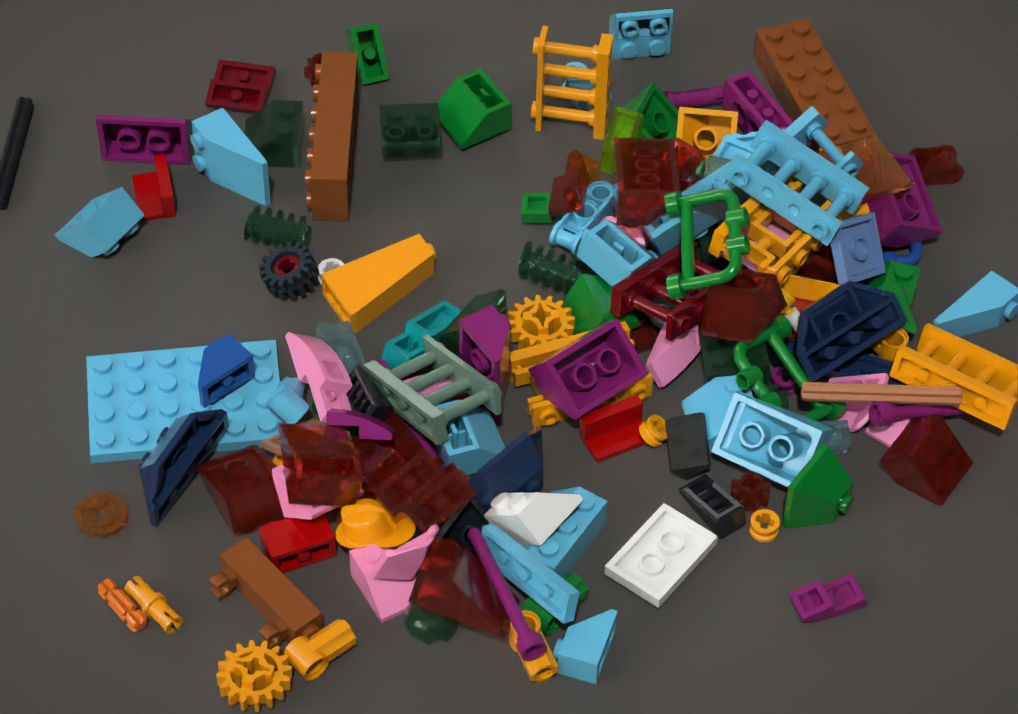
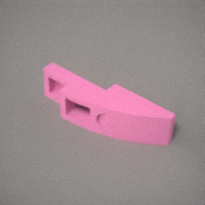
(672, 357)
(323, 371)

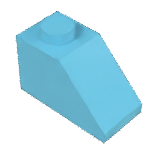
(586, 647)

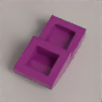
(369, 426)
(828, 601)

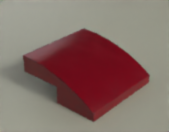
(240, 86)

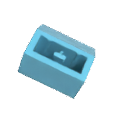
(641, 33)
(613, 252)
(471, 440)

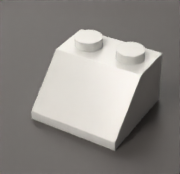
(531, 516)

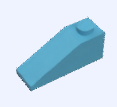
(981, 307)

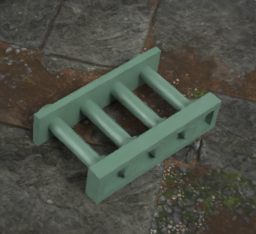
(421, 409)

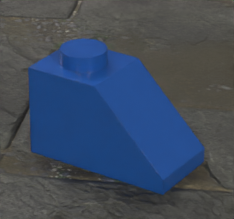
(223, 368)

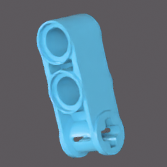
(570, 228)

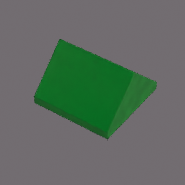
(591, 304)

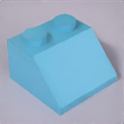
(102, 224)
(713, 401)

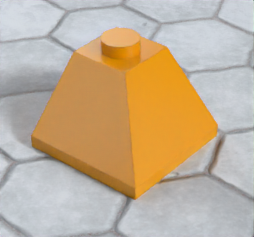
(705, 127)

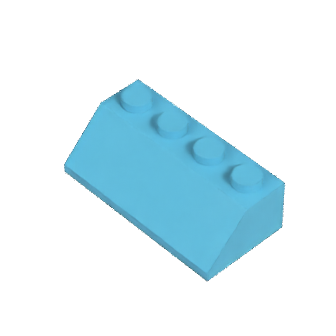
(666, 231)

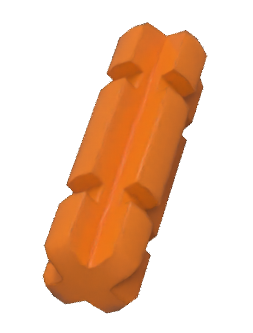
(122, 605)

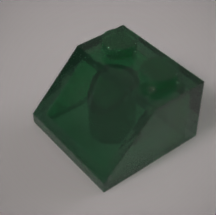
(278, 132)

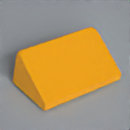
(807, 288)

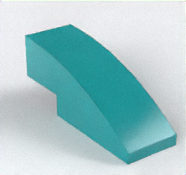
(410, 343)

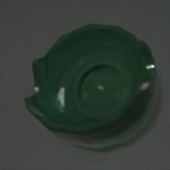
(428, 625)

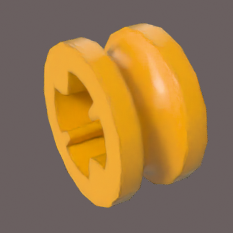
(653, 430)
(764, 516)

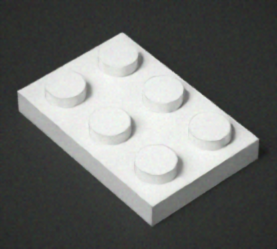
(660, 555)

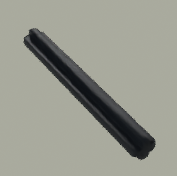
(13, 147)

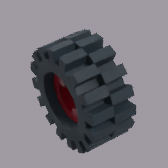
(295, 281)

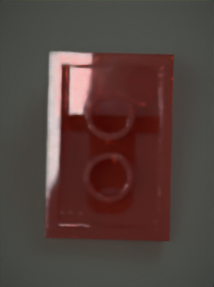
(243, 488)
(458, 587)

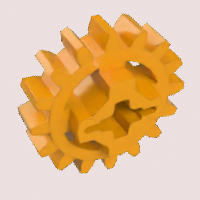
(540, 322)
(254, 675)

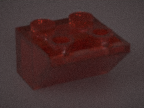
(742, 306)
(927, 459)

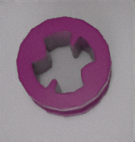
(777, 376)

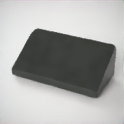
(688, 444)

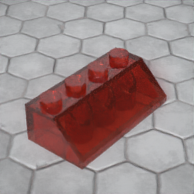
(641, 177)

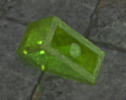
(623, 124)

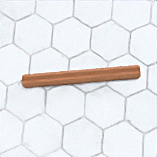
(881, 392)

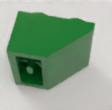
(474, 109)

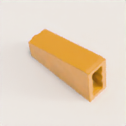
(378, 280)

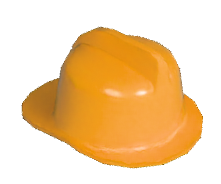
(371, 523)

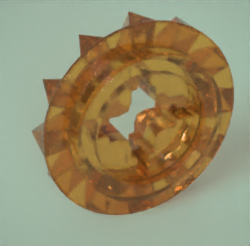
(94, 505)

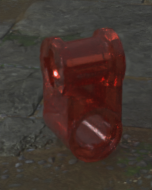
(935, 164)

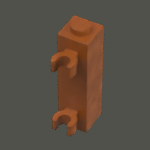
(268, 592)

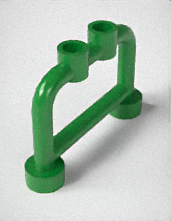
(736, 244)
(752, 375)

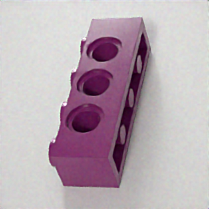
(753, 104)

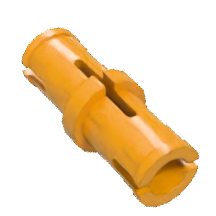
(153, 604)

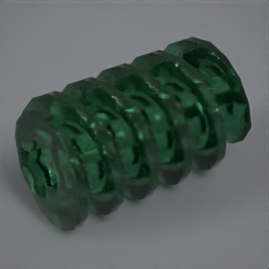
(276, 229)
(548, 270)

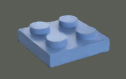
(857, 249)

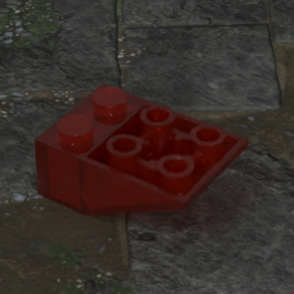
(320, 464)

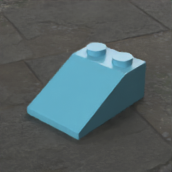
(229, 157)
(768, 438)

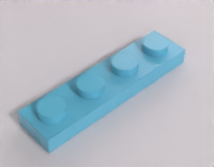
(532, 575)

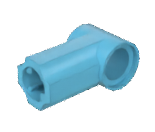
(289, 400)

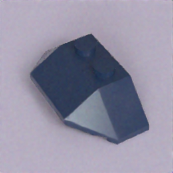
(844, 326)
(178, 457)
(512, 470)

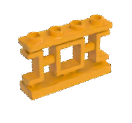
(792, 251)
(543, 411)

